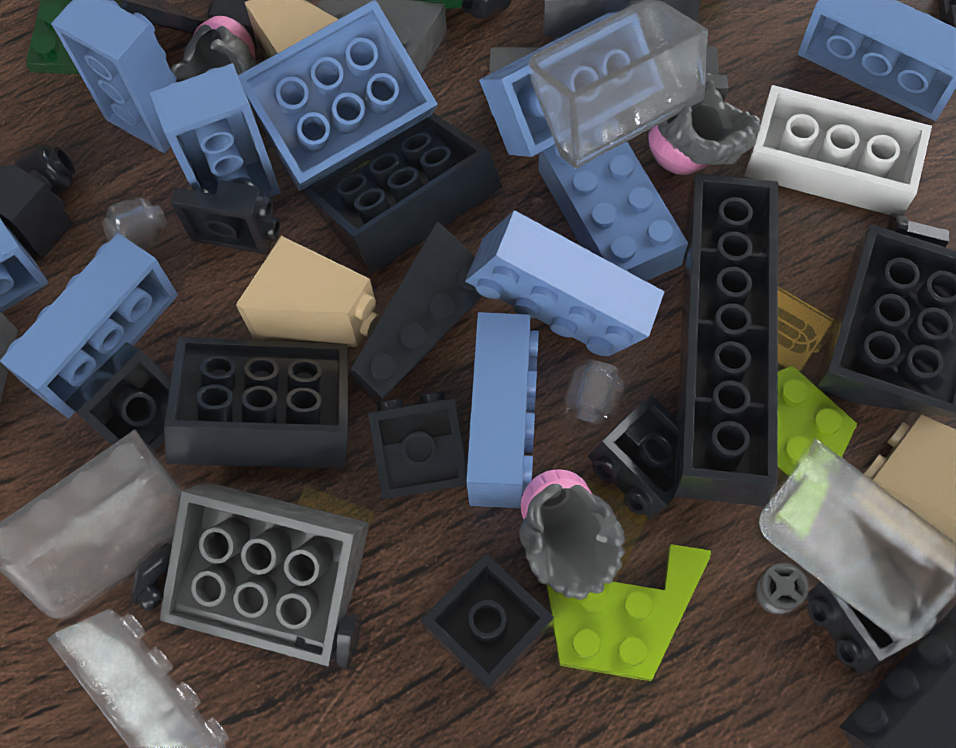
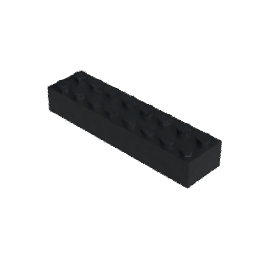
(729, 343)

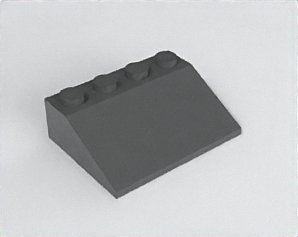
(261, 570)

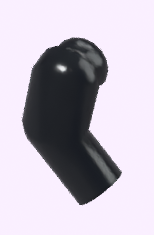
(146, 579)

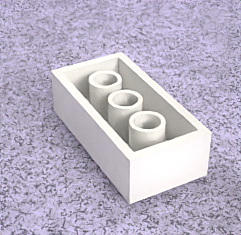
(839, 151)

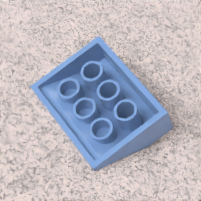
(337, 94)

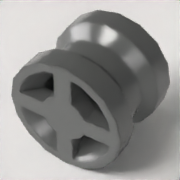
(788, 582)

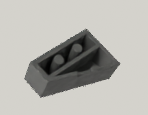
(416, 23)

